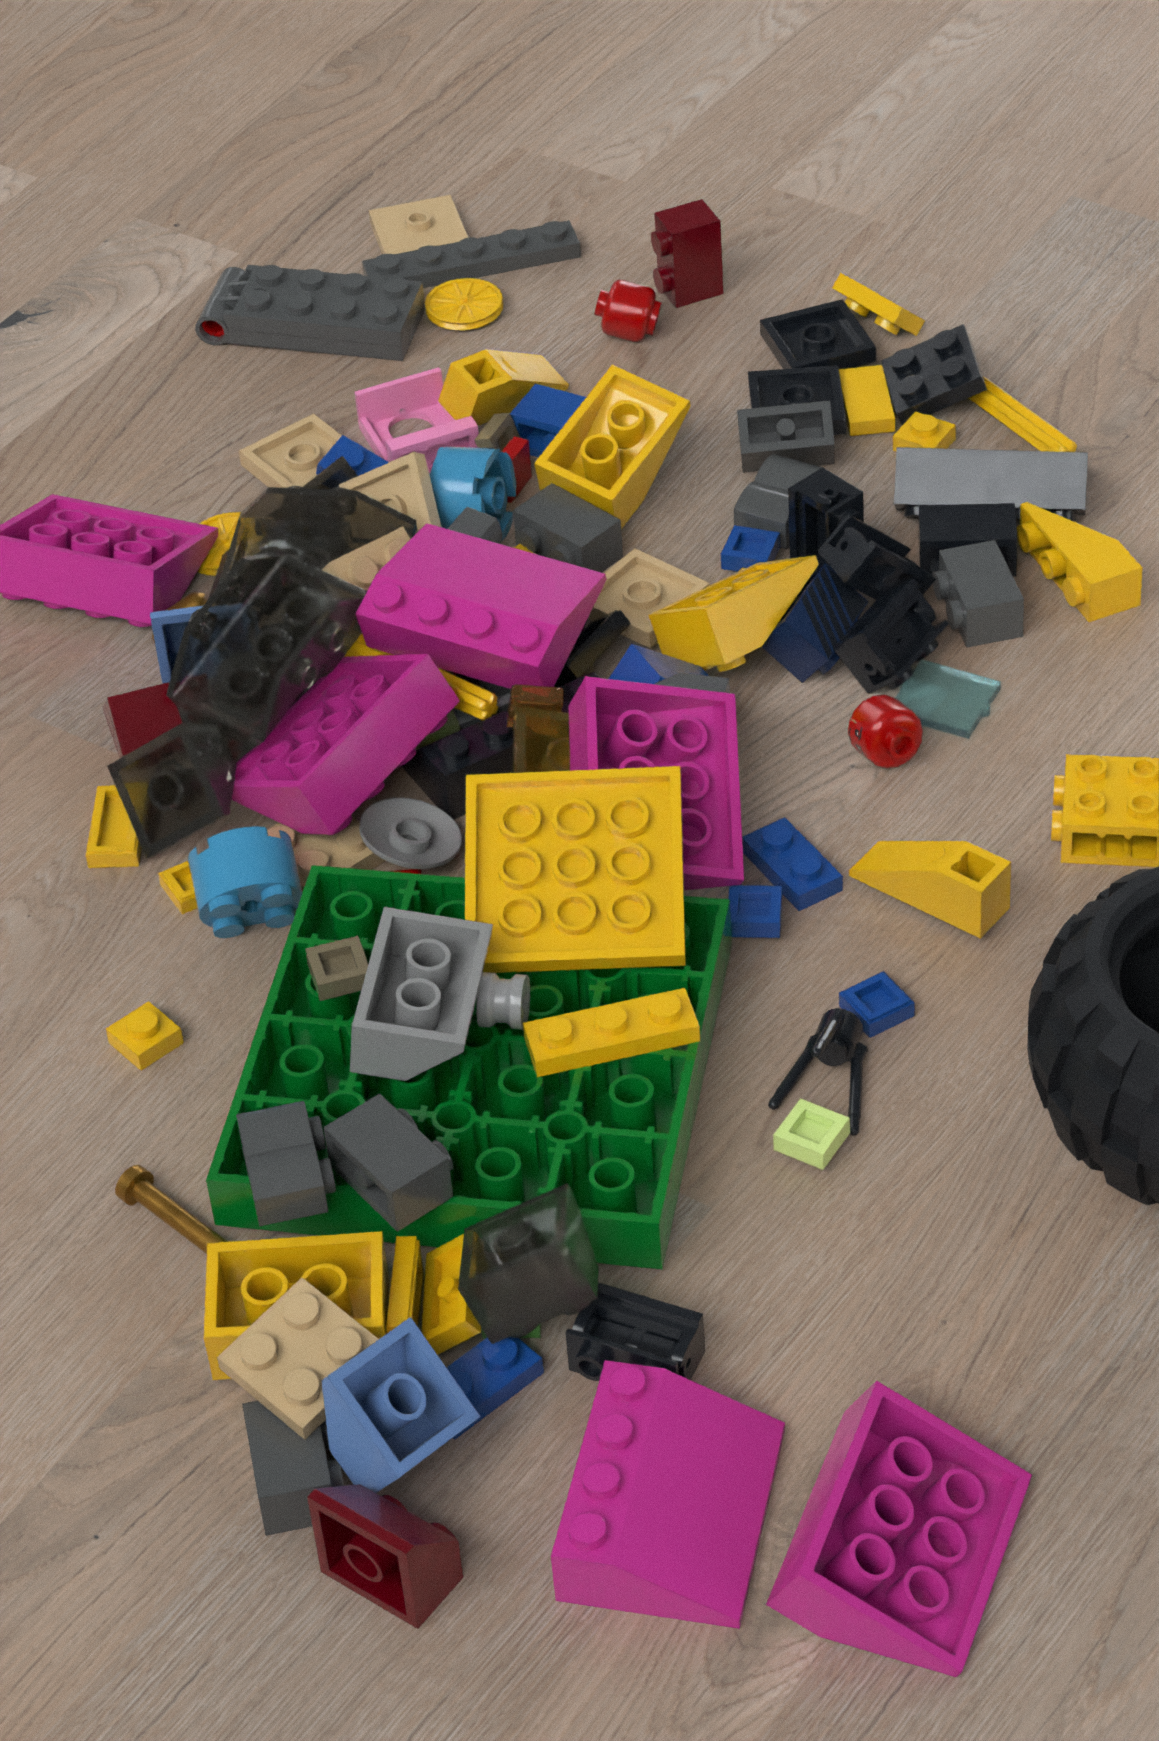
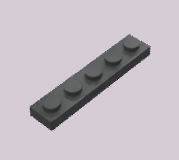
(480, 256)

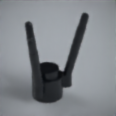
(832, 1044)

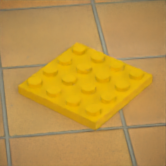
(577, 868)

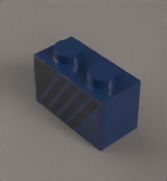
(814, 624)

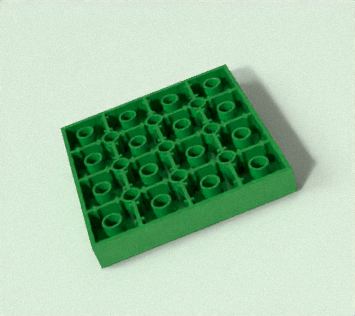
(602, 1128)

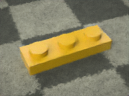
(611, 1032)

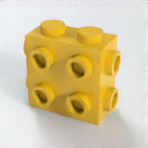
(1107, 810)

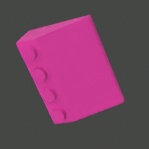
(100, 558)
(479, 607)
(666, 726)
(343, 741)
(666, 1499)
(900, 1535)

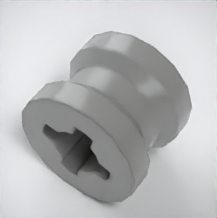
(503, 1000)

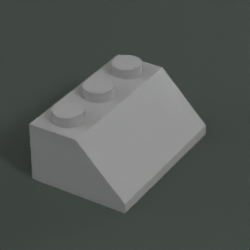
(417, 993)

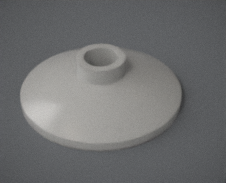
(410, 833)

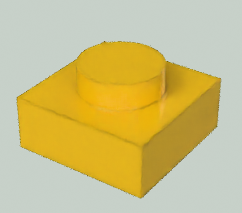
(924, 432)
(144, 1035)

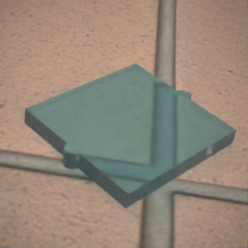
(948, 697)

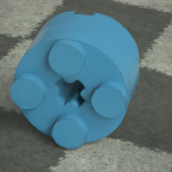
(473, 479)
(245, 880)

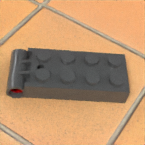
(313, 311)

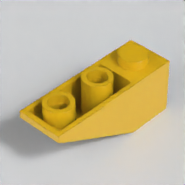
(494, 383)
(1085, 564)
(942, 879)

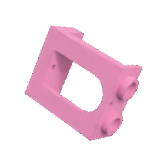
(418, 398)

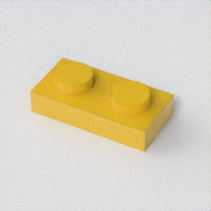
(889, 314)
(445, 1313)

